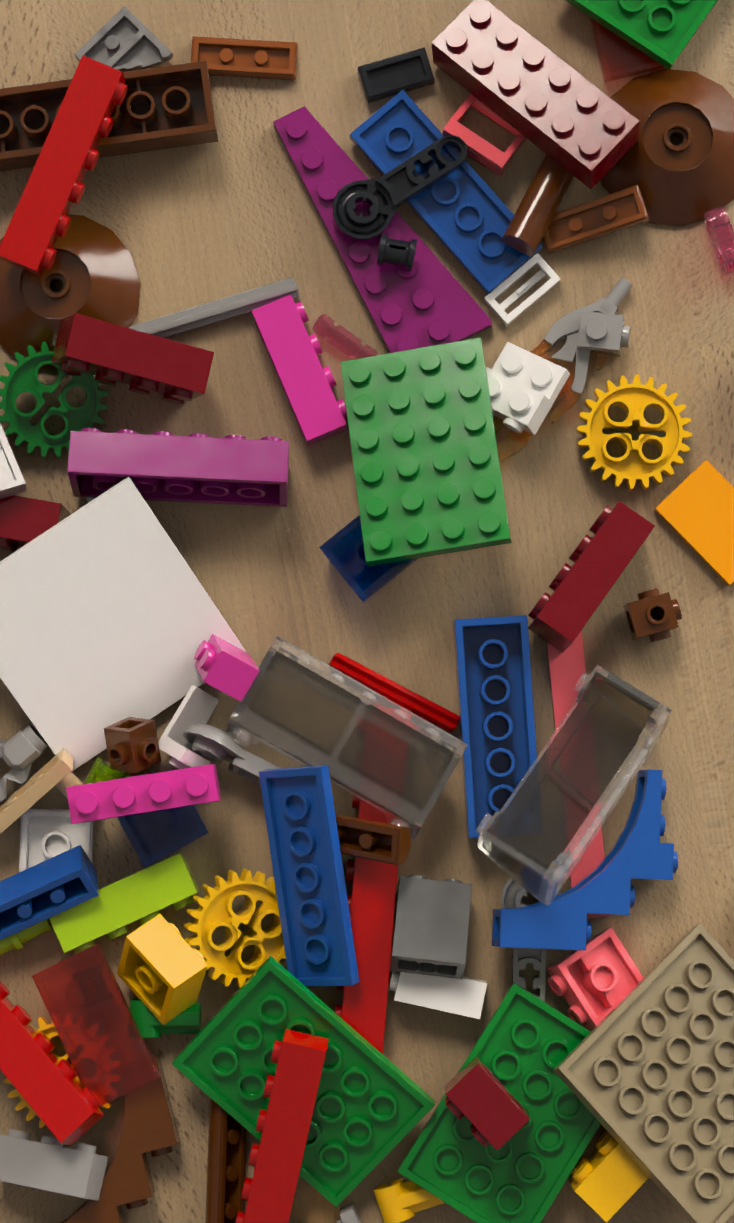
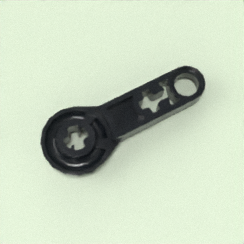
(392, 190)

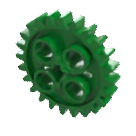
(24, 378)

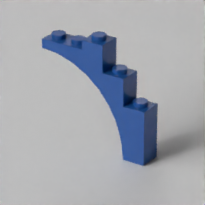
(604, 890)

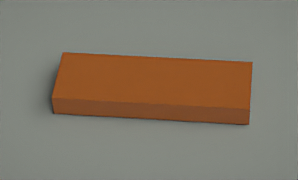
(246, 57)
(595, 219)

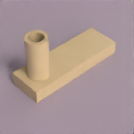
(54, 773)

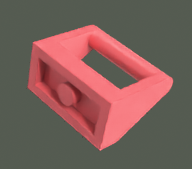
(477, 147)

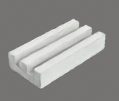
(499, 309)

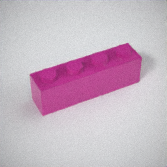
(300, 370)
(143, 794)

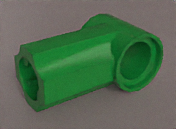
(185, 1023)

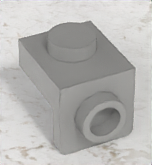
(603, 332)

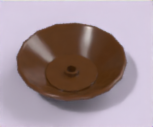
(685, 178)
(96, 282)

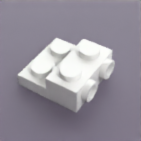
(523, 388)

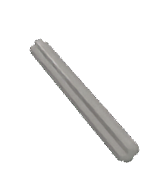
(218, 309)

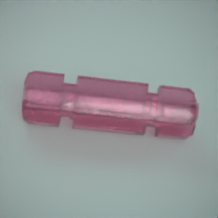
(342, 338)

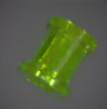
(103, 772)

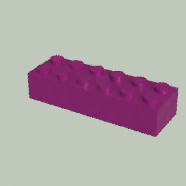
(181, 466)

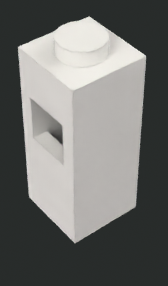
(440, 993)

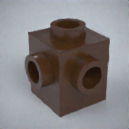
(639, 617)
(132, 745)

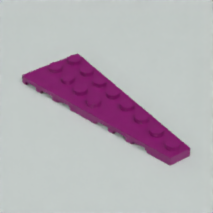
(406, 306)

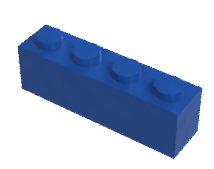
(46, 890)

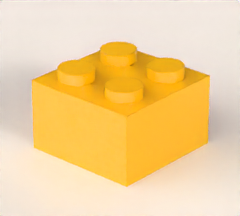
(162, 968)
(607, 1177)

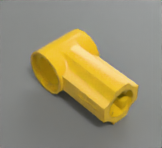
(403, 1200)

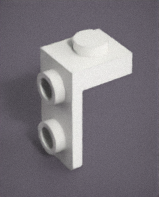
(194, 709)

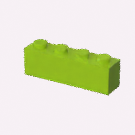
(126, 901)

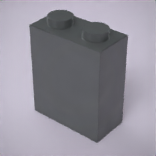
(431, 927)

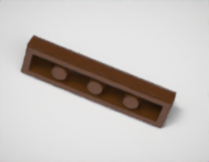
(538, 207)
(373, 839)
(224, 1166)

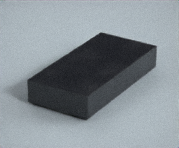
(396, 73)

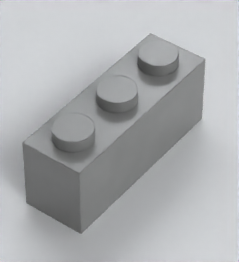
(51, 1166)

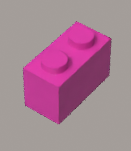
(225, 667)

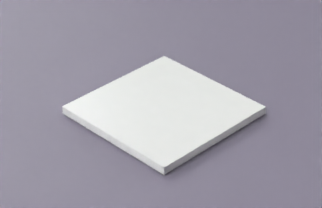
(101, 622)

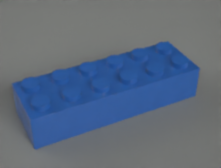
(493, 711)

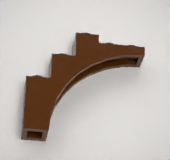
(146, 1128)

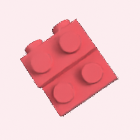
(594, 978)

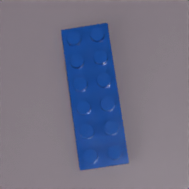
(457, 208)
(309, 875)

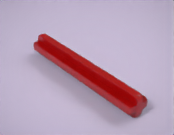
(397, 693)

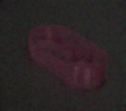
(722, 237)

